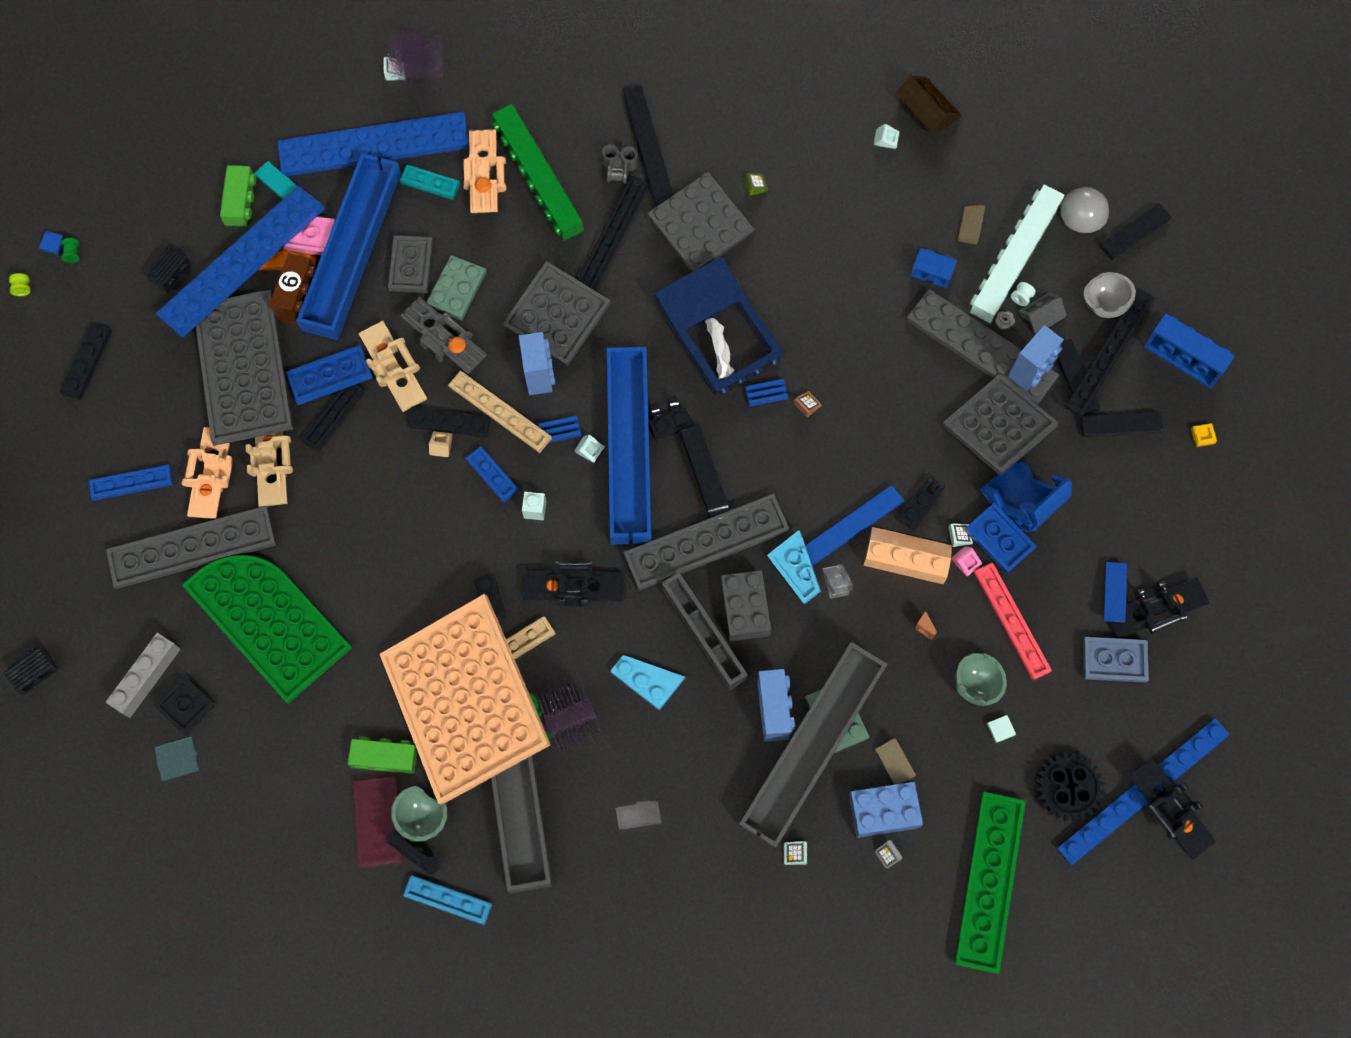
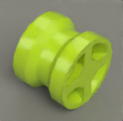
(19, 284)

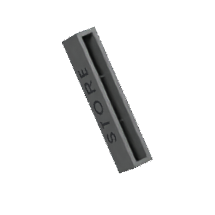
(704, 631)

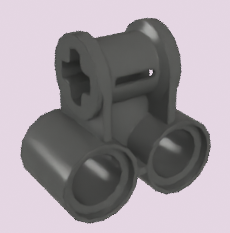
(618, 165)

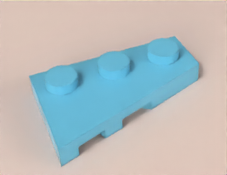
(796, 567)
(647, 680)

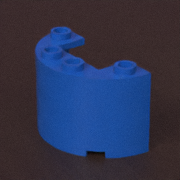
(1025, 498)

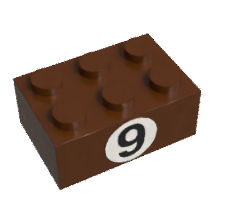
(292, 288)

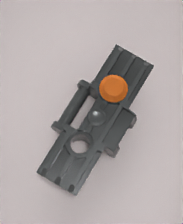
(439, 340)

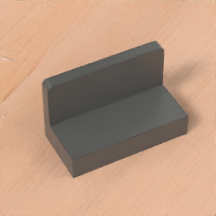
(1044, 311)

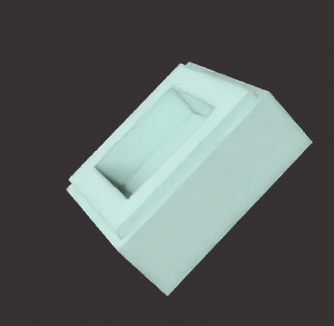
(1001, 729)

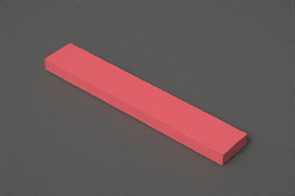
(1012, 621)

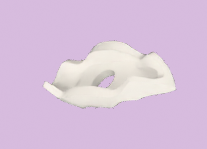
(721, 348)

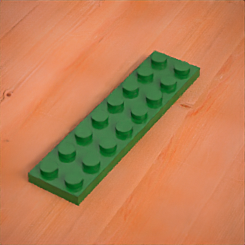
(990, 883)

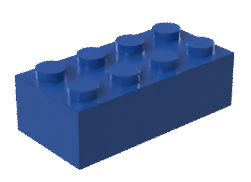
(1189, 351)

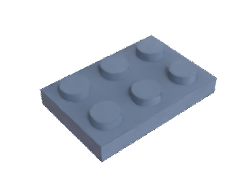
(1115, 659)

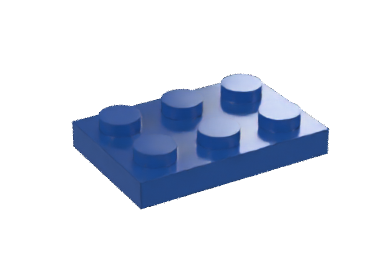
(1000, 538)

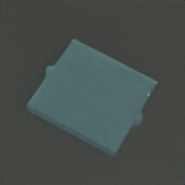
(176, 759)

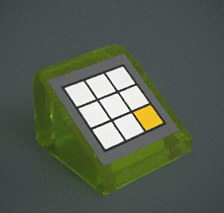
(756, 183)

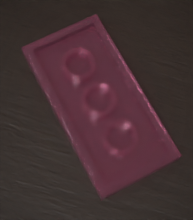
(374, 821)

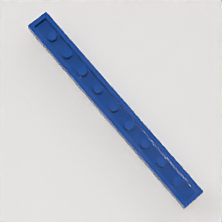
(1134, 800)

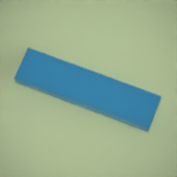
(447, 900)

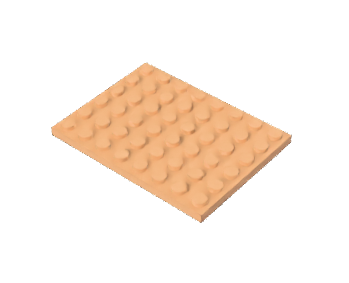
(464, 699)

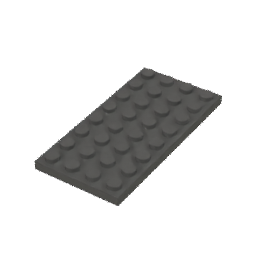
(243, 370)

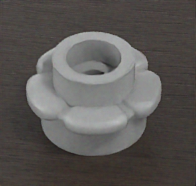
(1005, 324)

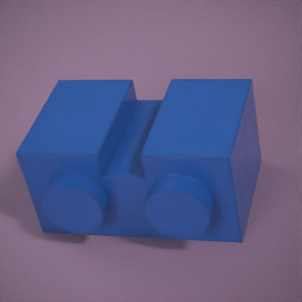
(933, 267)

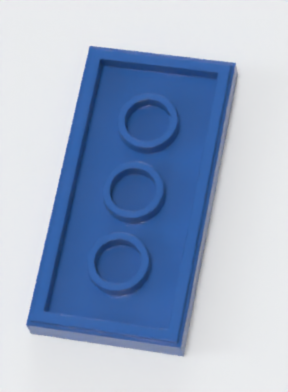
(329, 375)

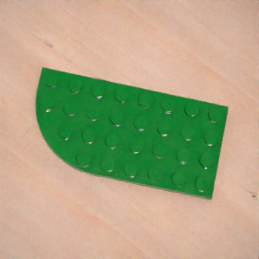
(268, 621)

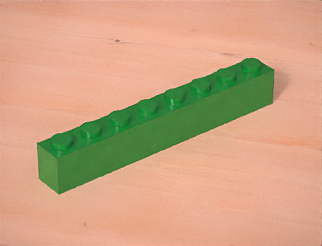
(537, 172)

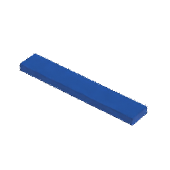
(853, 524)

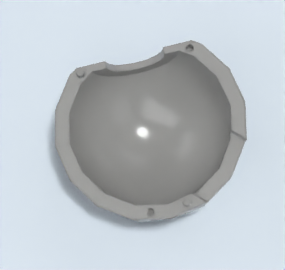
(1084, 210)
(1109, 294)

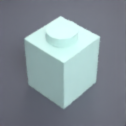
(534, 506)

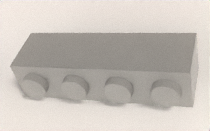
(143, 675)

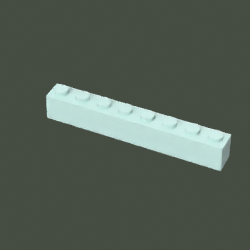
(1016, 254)

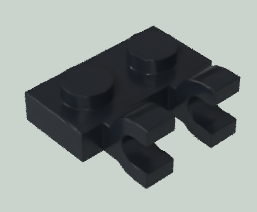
(670, 423)

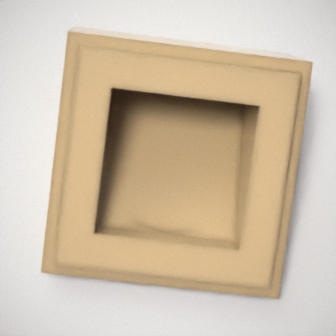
(440, 444)

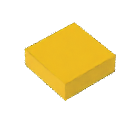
(1204, 435)

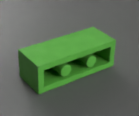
(237, 196)
(383, 755)

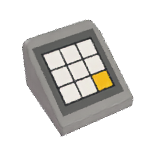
(888, 854)

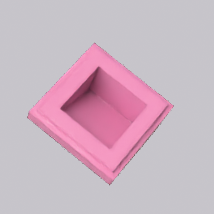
(966, 560)

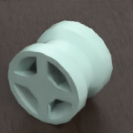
(1023, 294)

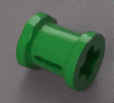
(70, 250)

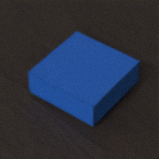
(51, 243)

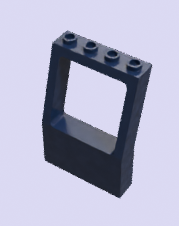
(702, 297)

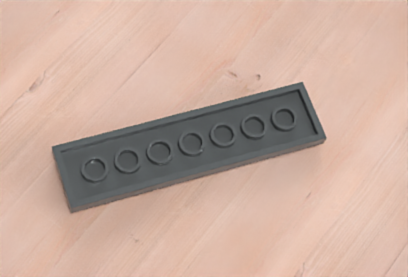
(972, 341)
(706, 541)
(190, 547)

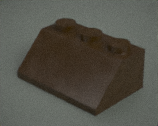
(928, 103)

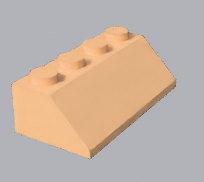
(908, 555)

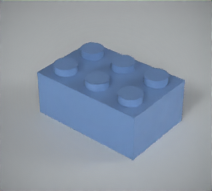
(1036, 358)
(537, 363)
(775, 705)
(885, 809)

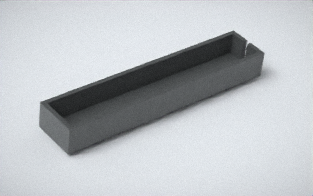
(813, 745)
(521, 828)

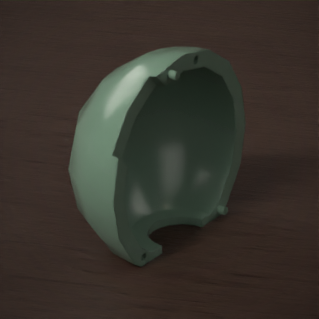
(980, 679)
(418, 815)

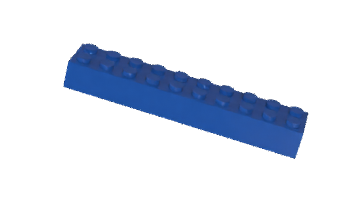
(349, 247)
(628, 445)

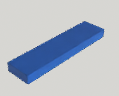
(130, 482)

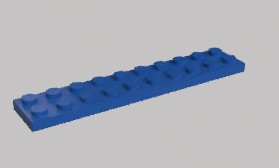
(383, 141)
(240, 261)

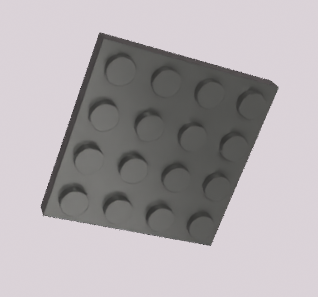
(700, 222)
(560, 309)
(1000, 424)

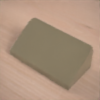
(971, 224)
(895, 762)

